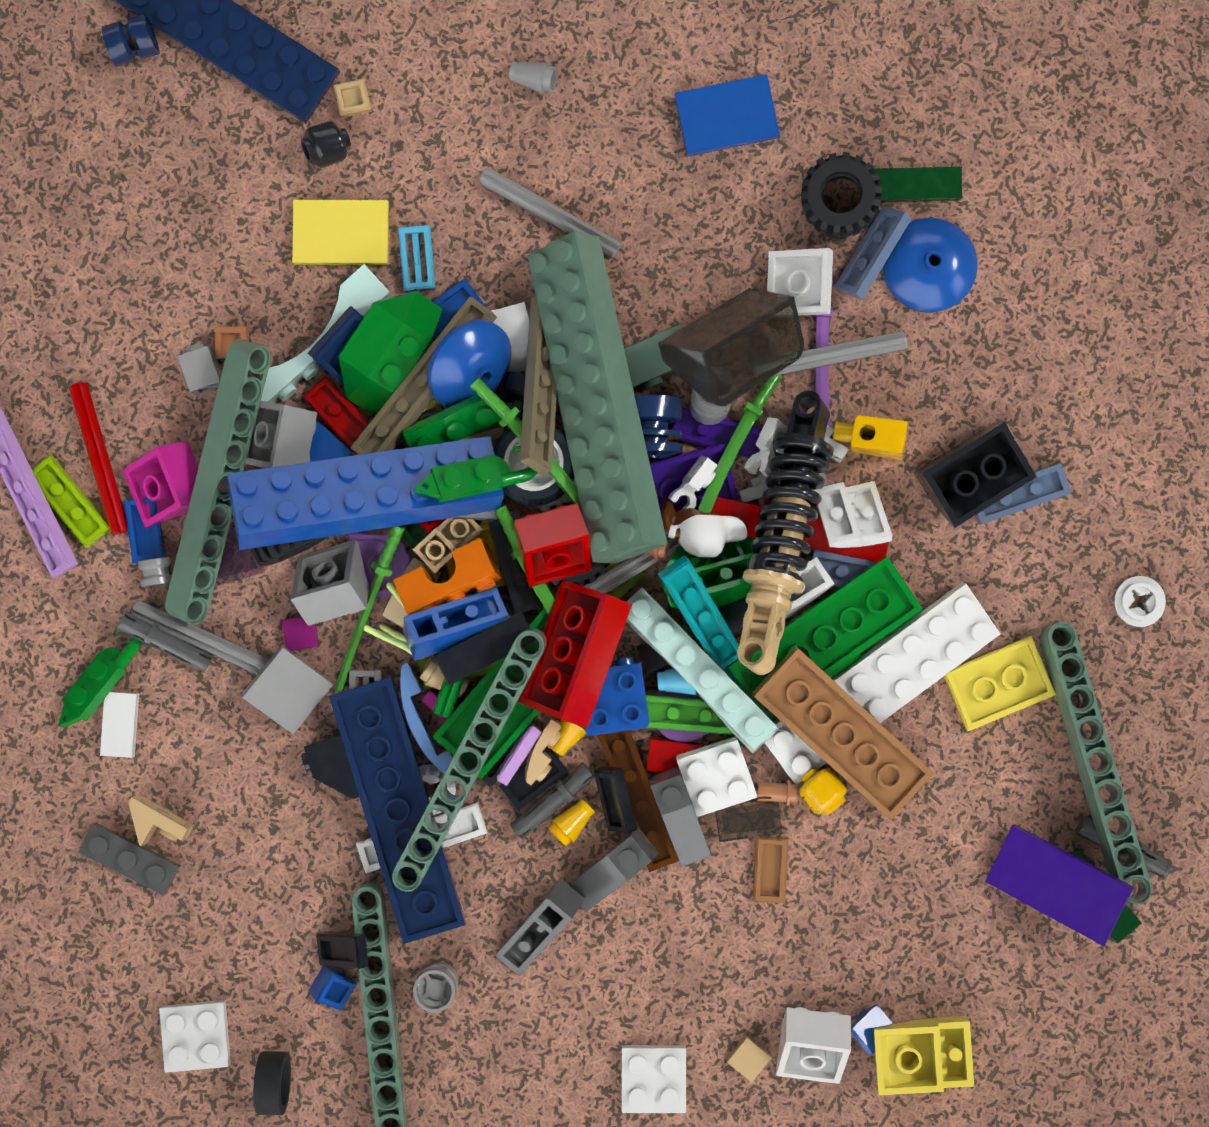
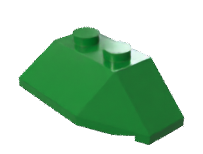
(386, 347)
(722, 573)

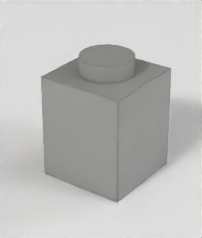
(200, 369)

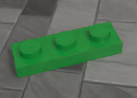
(452, 423)

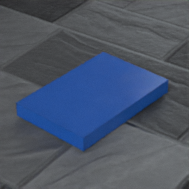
(727, 115)

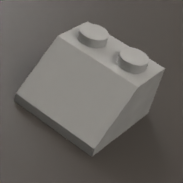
(281, 436)
(330, 583)

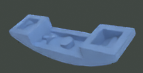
(410, 687)

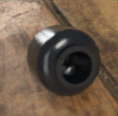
(325, 144)

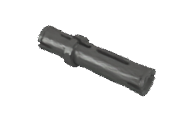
(165, 642)
(548, 804)
(1154, 862)

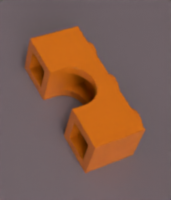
(474, 572)

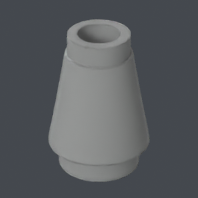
(534, 75)

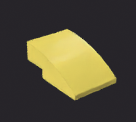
(923, 1055)

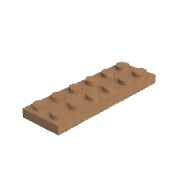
(842, 733)

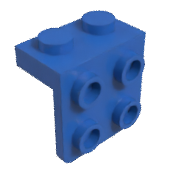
(621, 700)

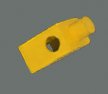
(888, 438)

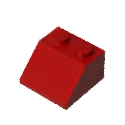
(553, 544)

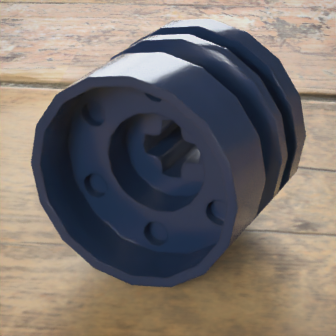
(655, 415)

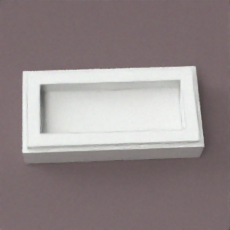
(119, 724)

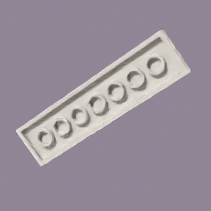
(899, 668)

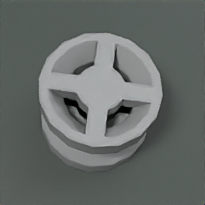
(155, 571)

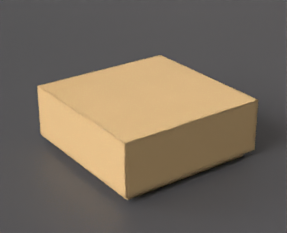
(352, 98)
(749, 1058)

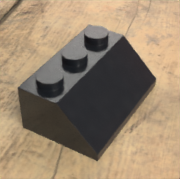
(975, 473)

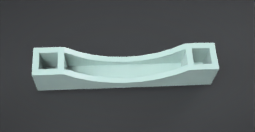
(357, 291)
(699, 671)

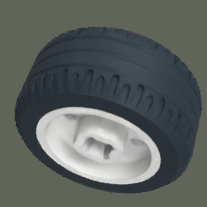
(542, 488)

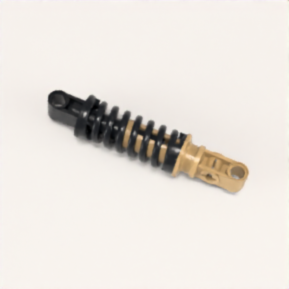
(782, 530)

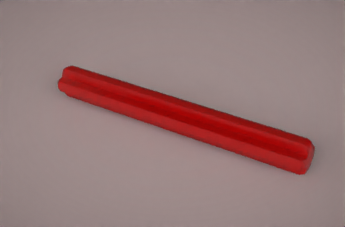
(98, 458)

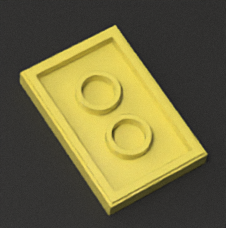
(340, 232)
(999, 683)

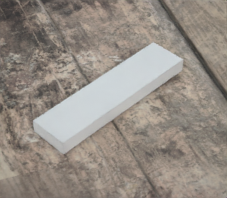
(466, 826)

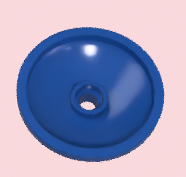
(927, 286)
(466, 354)

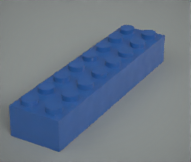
(349, 494)

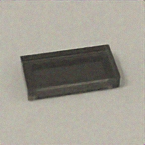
(748, 821)

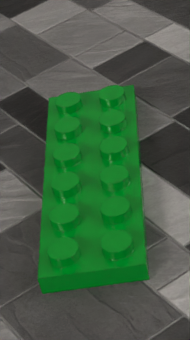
(842, 623)
(454, 729)

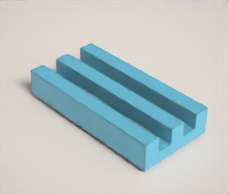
(419, 285)

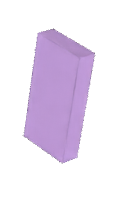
(518, 753)

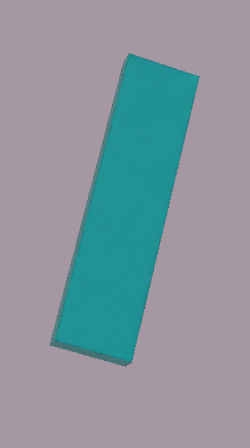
(700, 612)

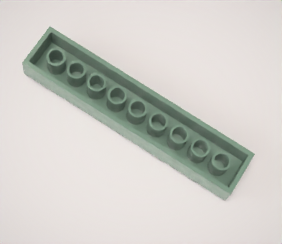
(596, 399)

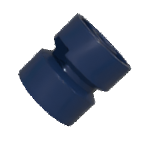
(119, 42)

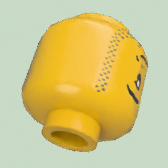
(822, 791)

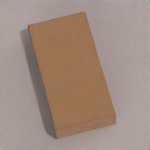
(770, 869)

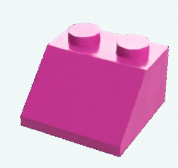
(163, 476)

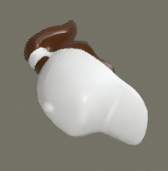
(701, 532)

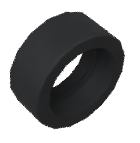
(272, 1083)

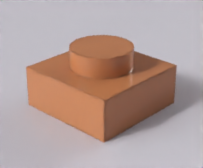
(225, 336)

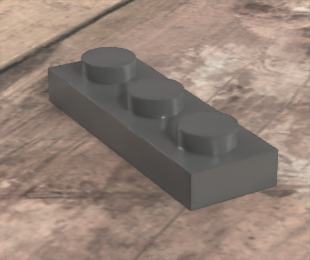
(129, 858)

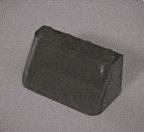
(736, 345)

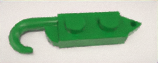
(472, 478)
(96, 682)

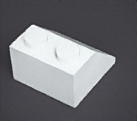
(814, 1045)

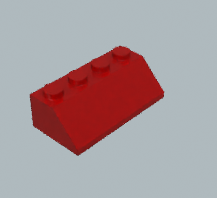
(578, 653)

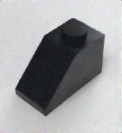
(330, 765)

